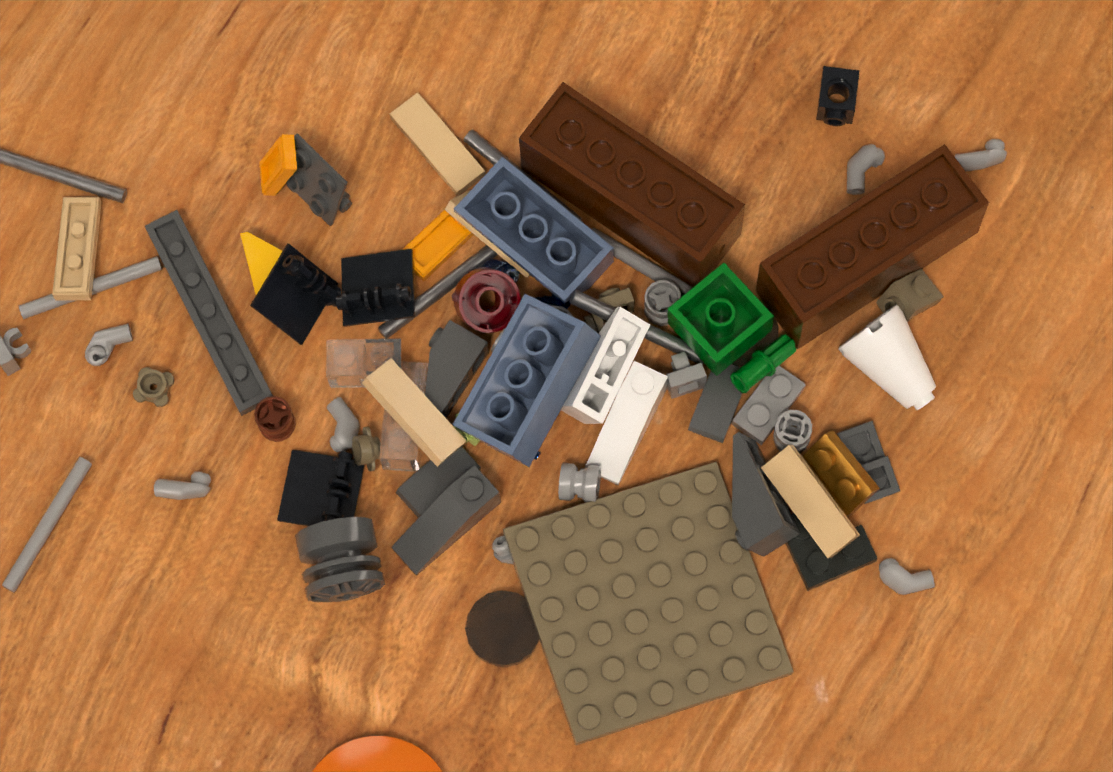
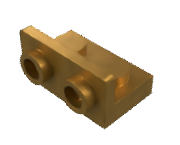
(840, 473)

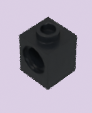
(839, 82)

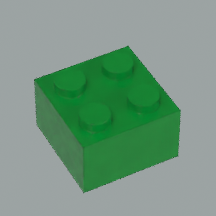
(720, 319)

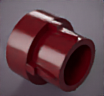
(468, 294)

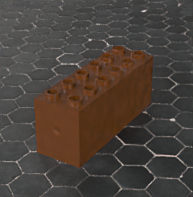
(630, 185)
(871, 246)

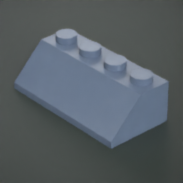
(535, 231)
(527, 380)

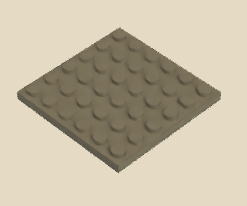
(646, 603)

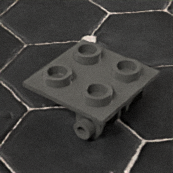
(318, 183)

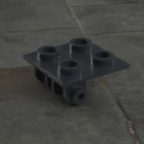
(377, 288)
(295, 294)
(320, 488)

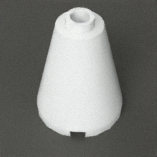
(892, 359)

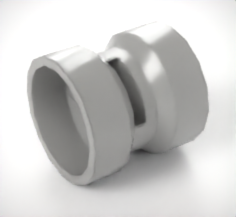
(663, 294)
(786, 435)
(581, 483)

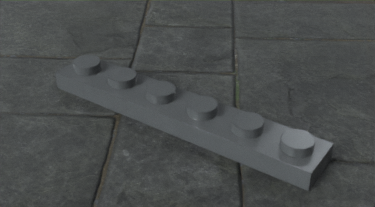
(208, 312)

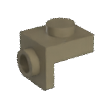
(912, 294)
(614, 298)

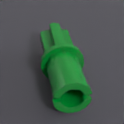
(763, 363)

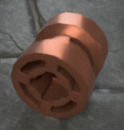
(272, 411)

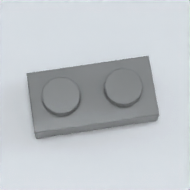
(767, 403)

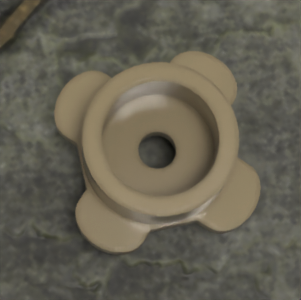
(149, 377)
(366, 449)

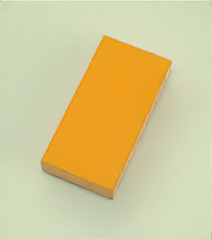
(278, 165)
(437, 244)

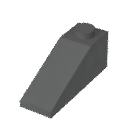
(452, 364)
(756, 504)
(447, 519)

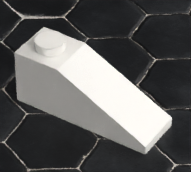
(606, 368)
(628, 421)

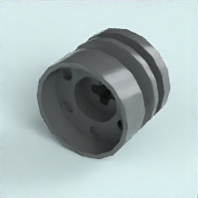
(340, 559)

